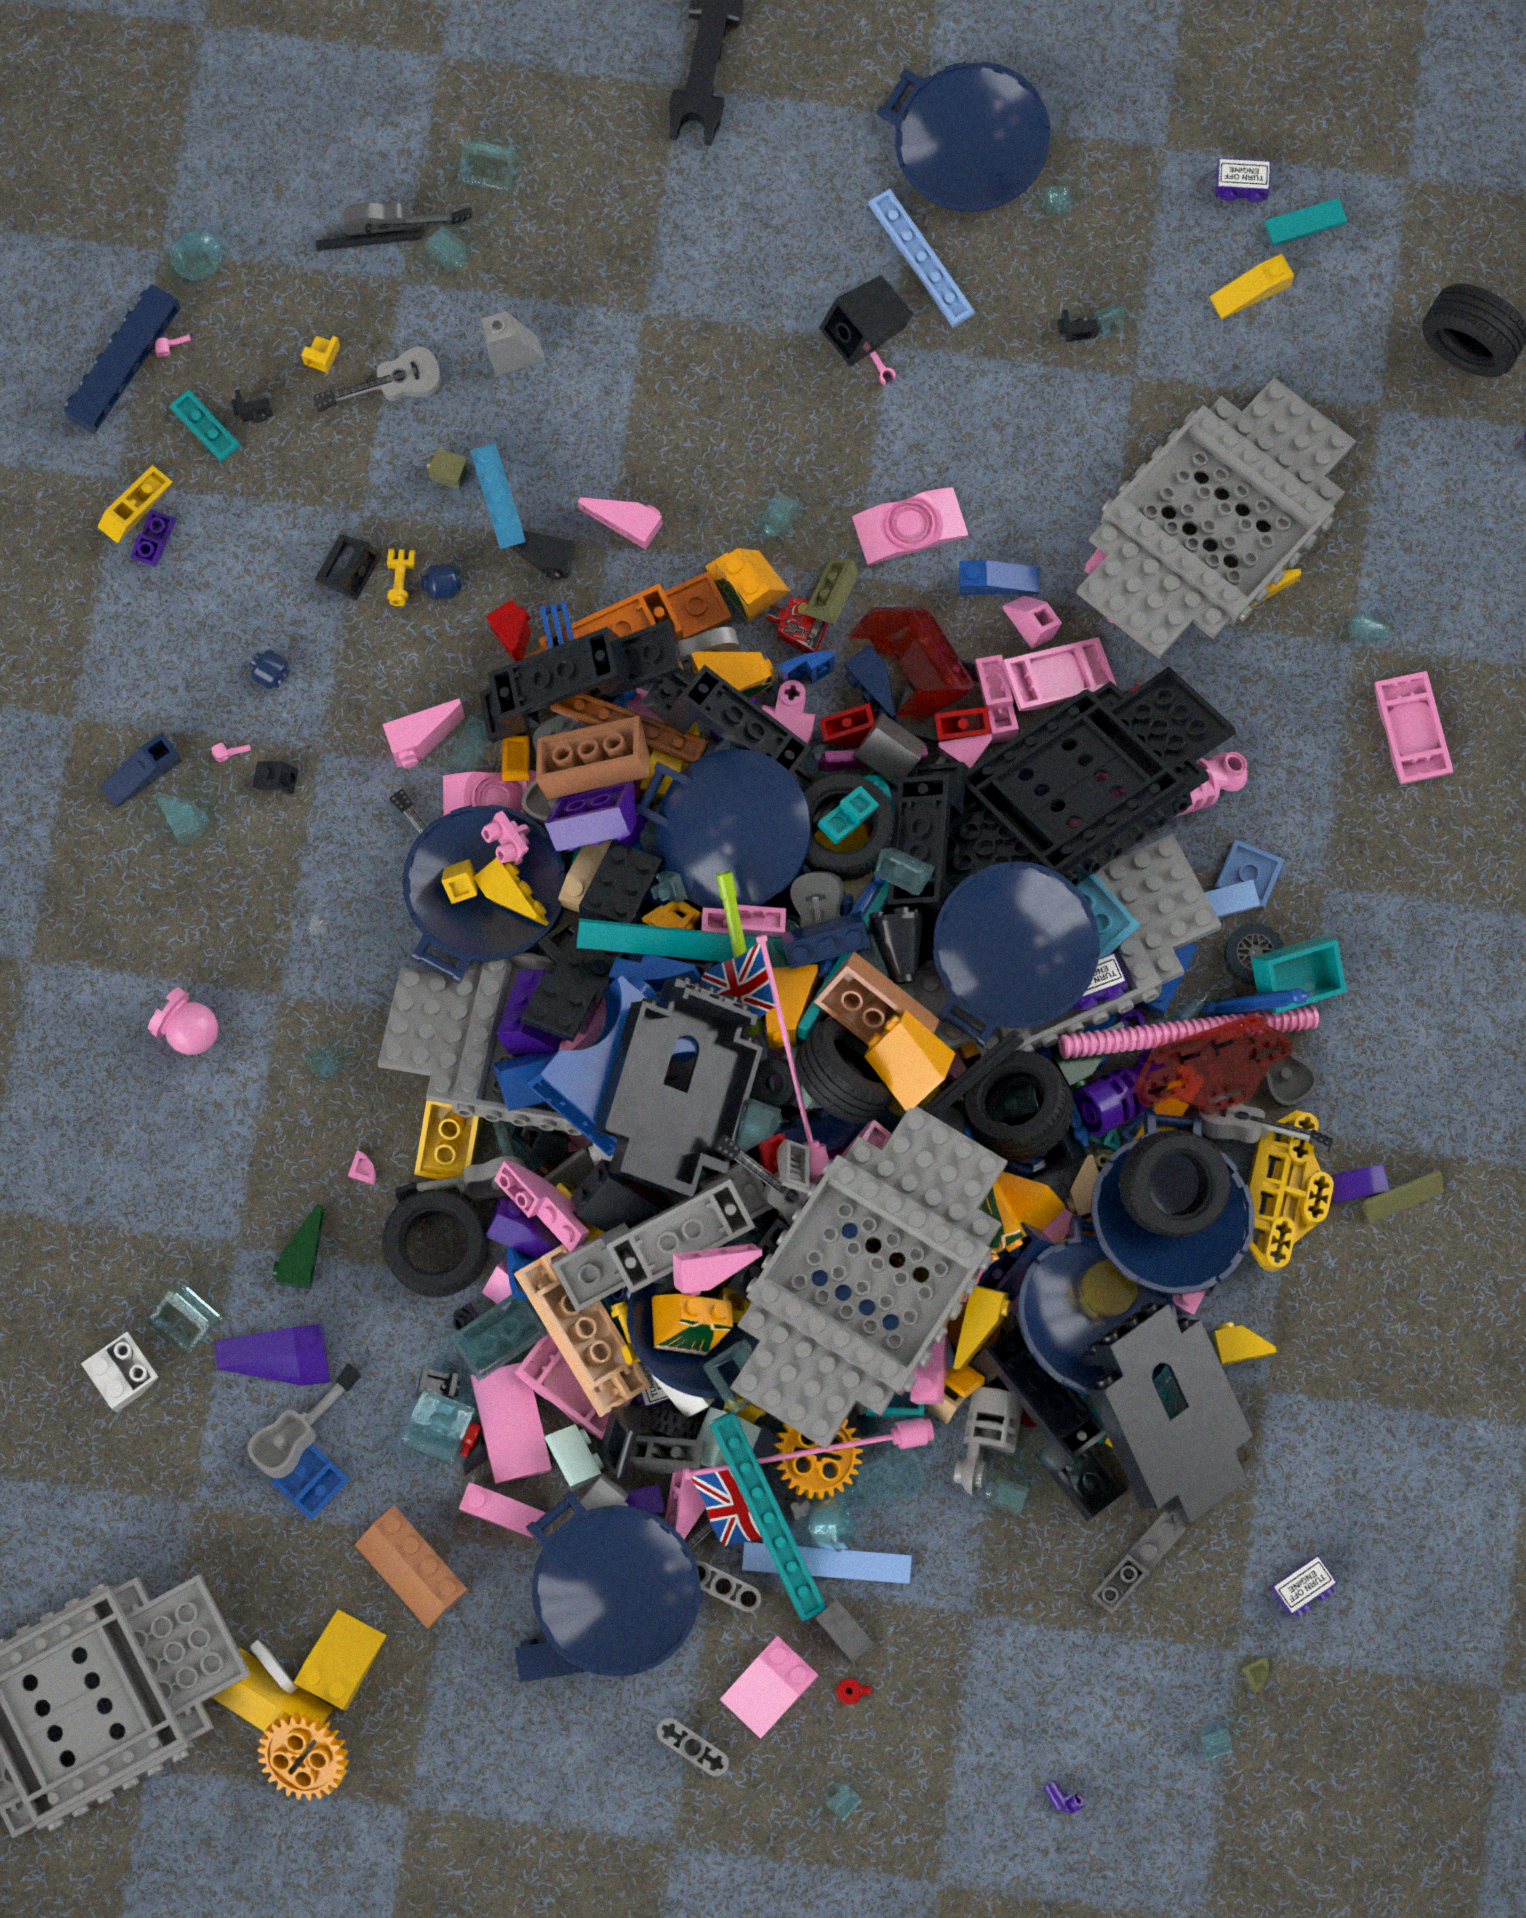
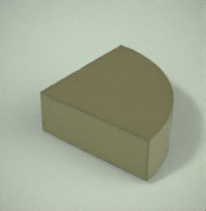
(1256, 1673)

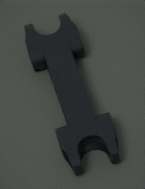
(698, 100)

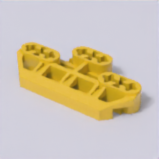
(1291, 1189)

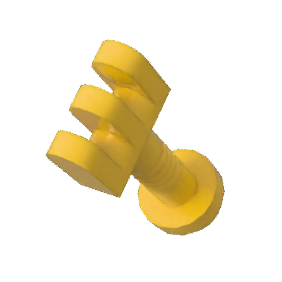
(397, 595)
(628, 1352)

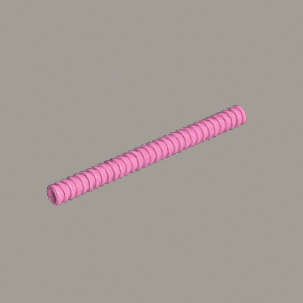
(1162, 1034)

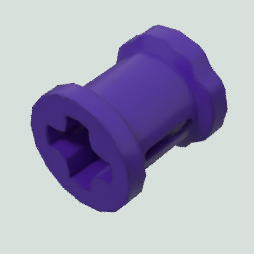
(1135, 1014)

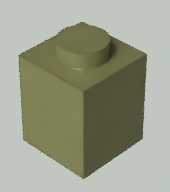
(447, 468)

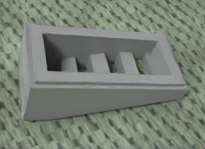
(794, 1159)

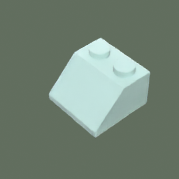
(574, 1457)

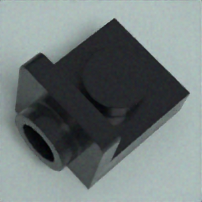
(1078, 330)

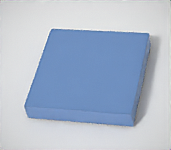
(1250, 863)

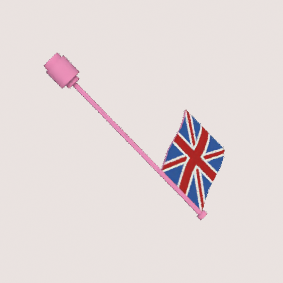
(753, 982)
(727, 1507)

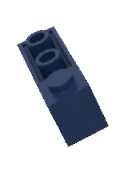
(871, 676)
(141, 769)

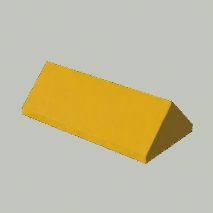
(263, 1700)

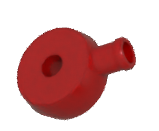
(470, 1438)
(857, 1689)

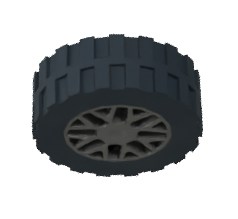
(1247, 943)

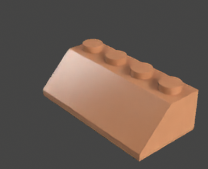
(592, 757)
(867, 999)
(411, 1567)

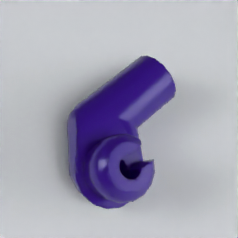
(1064, 1802)

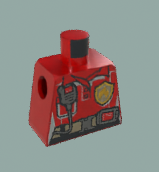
(796, 627)

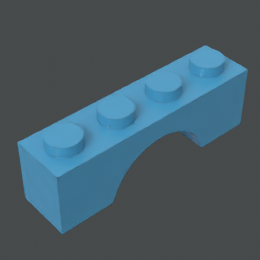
(497, 496)

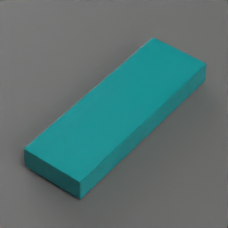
(1305, 222)
(205, 426)

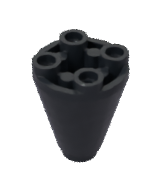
(898, 941)

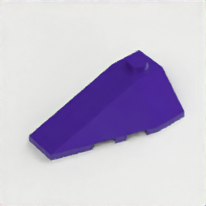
(514, 1229)
(282, 1355)

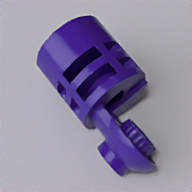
(1112, 1098)

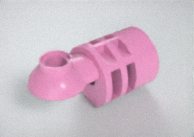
(1225, 772)

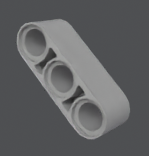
(738, 1588)

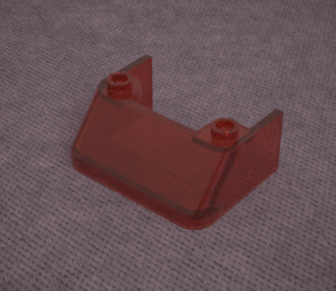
(921, 652)

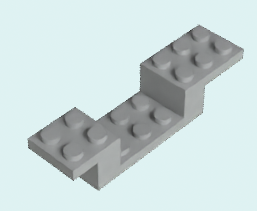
(646, 1251)

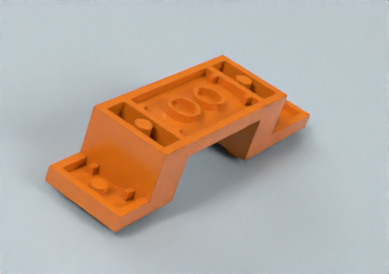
(691, 606)

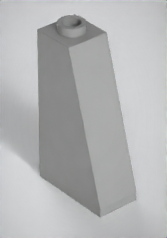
(510, 344)

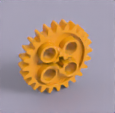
(813, 1478)
(324, 1772)

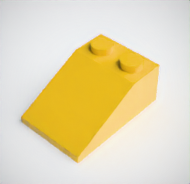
(446, 1142)
(340, 1660)

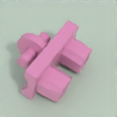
(509, 836)

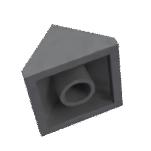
(890, 750)

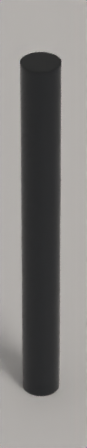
(365, 240)

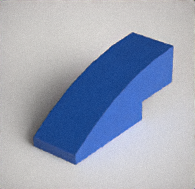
(653, 970)

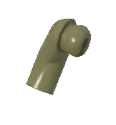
(1102, 1155)

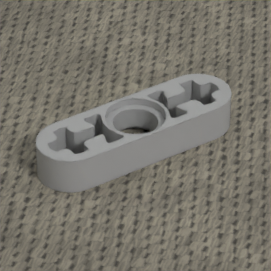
(681, 1750)

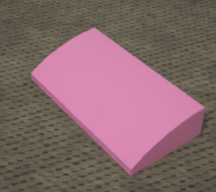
(510, 1425)

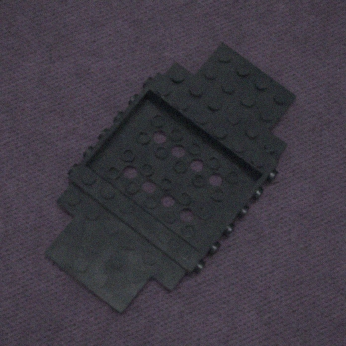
(1139, 739)

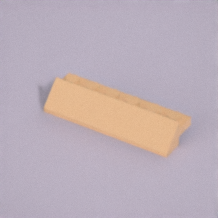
(583, 1337)

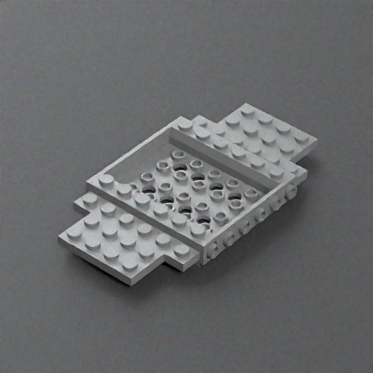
(1266, 458)
(1172, 912)
(453, 1038)
(821, 1351)
(153, 1665)

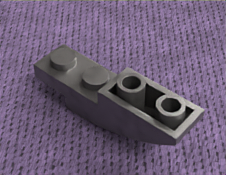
(1138, 1562)

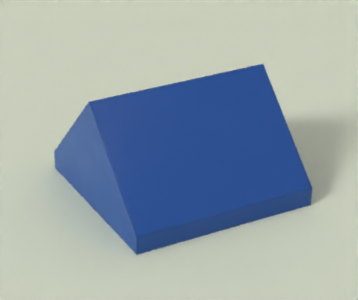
(513, 1076)

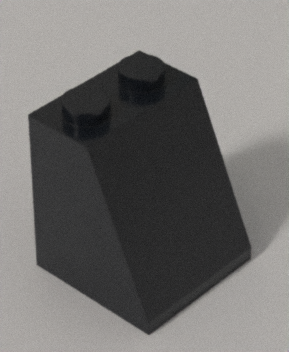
(865, 319)
(611, 1199)

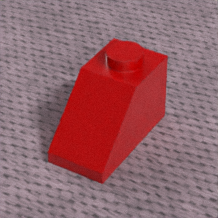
(511, 628)
(962, 723)
(848, 727)

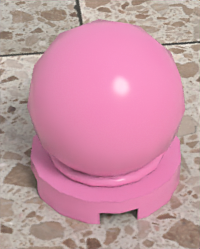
(187, 1025)

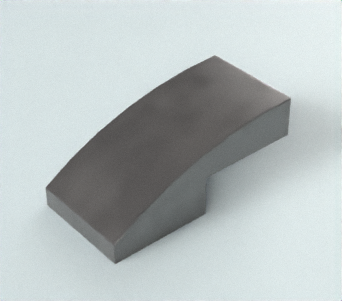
(844, 1630)

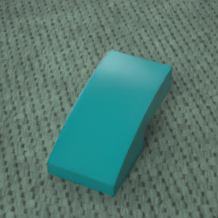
(848, 815)

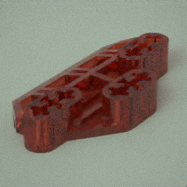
(1211, 1074)

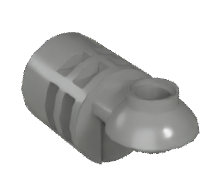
(987, 1434)

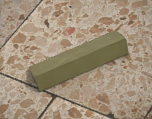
(832, 590)
(1403, 1196)

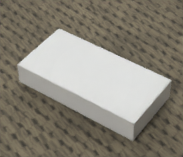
(273, 1667)

